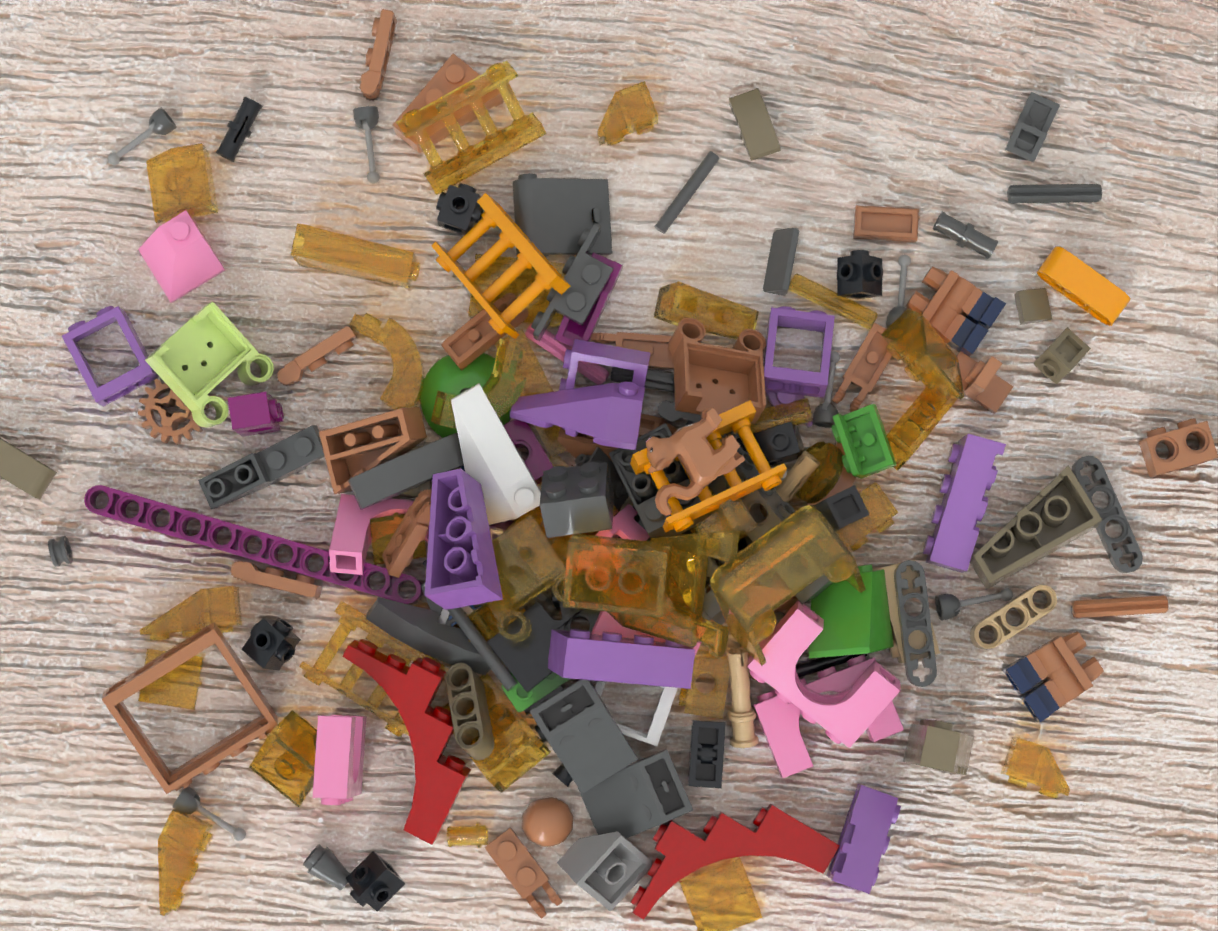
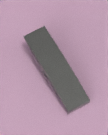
(406, 471)
(424, 633)

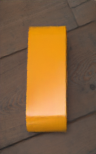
(1083, 285)

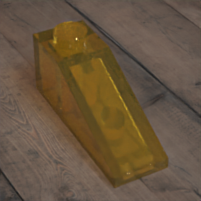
(714, 312)

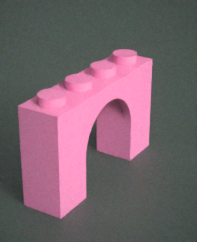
(353, 533)
(842, 714)
(781, 720)
(339, 758)

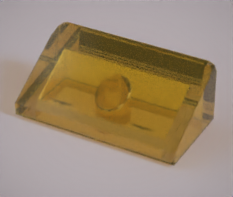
(796, 411)

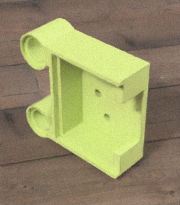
(202, 357)

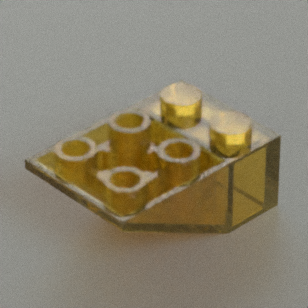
(924, 353)
(515, 741)

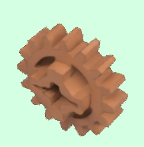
(169, 421)

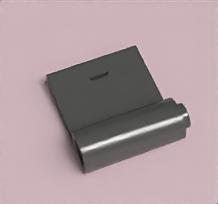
(560, 210)

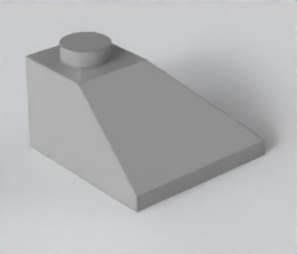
(605, 866)

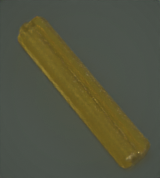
(829, 300)

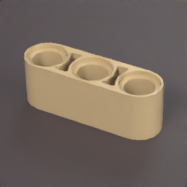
(1028, 614)

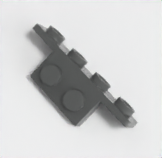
(586, 281)

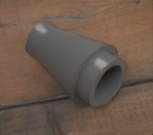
(326, 866)

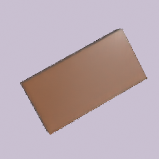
(886, 223)

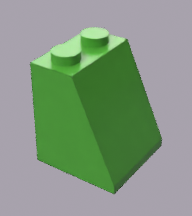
(853, 619)

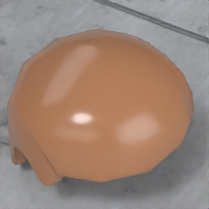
(547, 822)

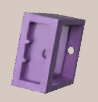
(604, 355)
(794, 380)
(123, 384)

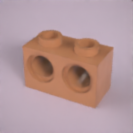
(1179, 455)

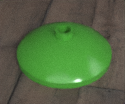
(449, 378)

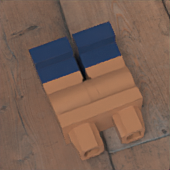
(956, 309)
(1063, 673)

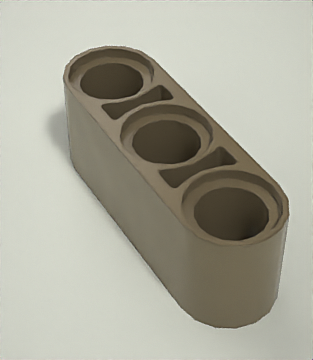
(24, 470)
(478, 721)

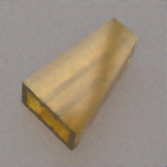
(353, 257)

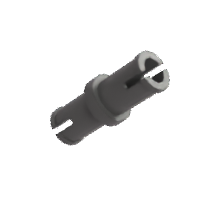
(965, 235)

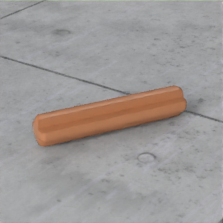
(1120, 606)

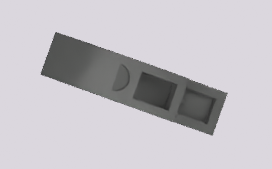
(263, 468)

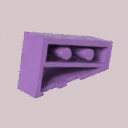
(863, 839)

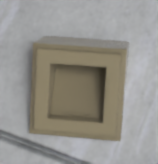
(1032, 306)

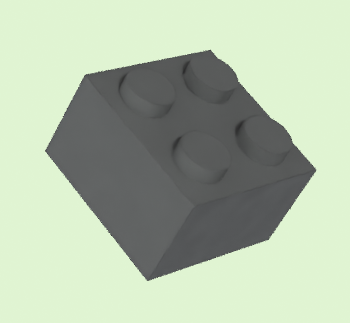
(577, 499)

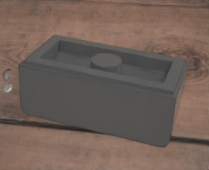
(781, 261)

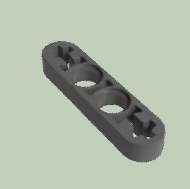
(1111, 512)
(909, 624)

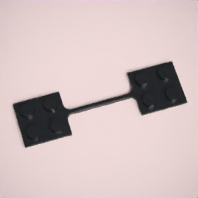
(529, 658)

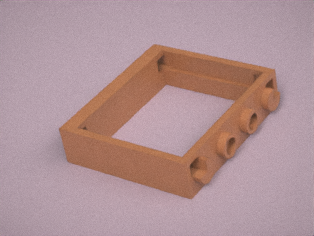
(208, 759)

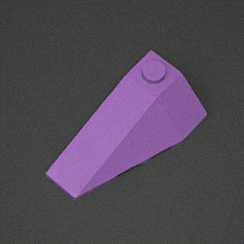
(603, 411)

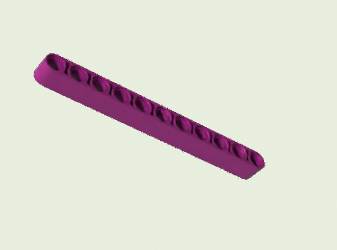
(239, 540)

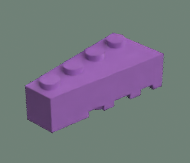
(962, 502)
(460, 545)
(620, 659)

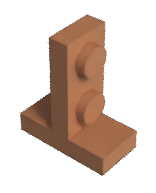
(982, 383)

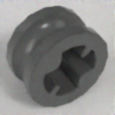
(60, 551)

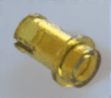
(468, 835)

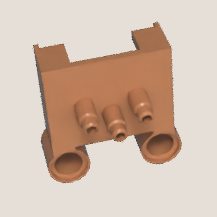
(716, 374)

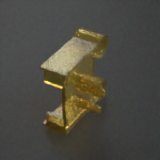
(525, 568)

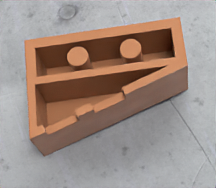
(448, 78)
(369, 443)

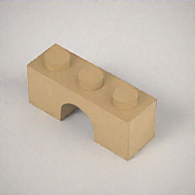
(916, 638)

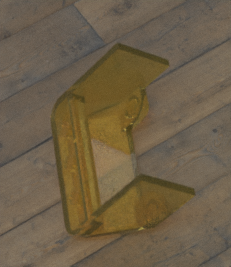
(775, 571)

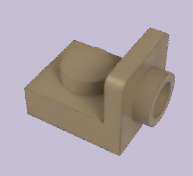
(1062, 356)

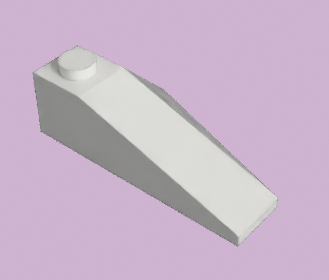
(493, 458)

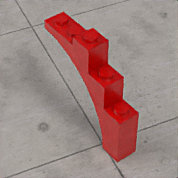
(429, 728)
(685, 852)

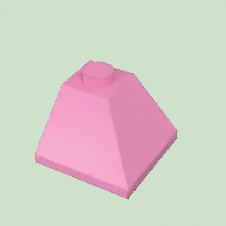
(180, 256)

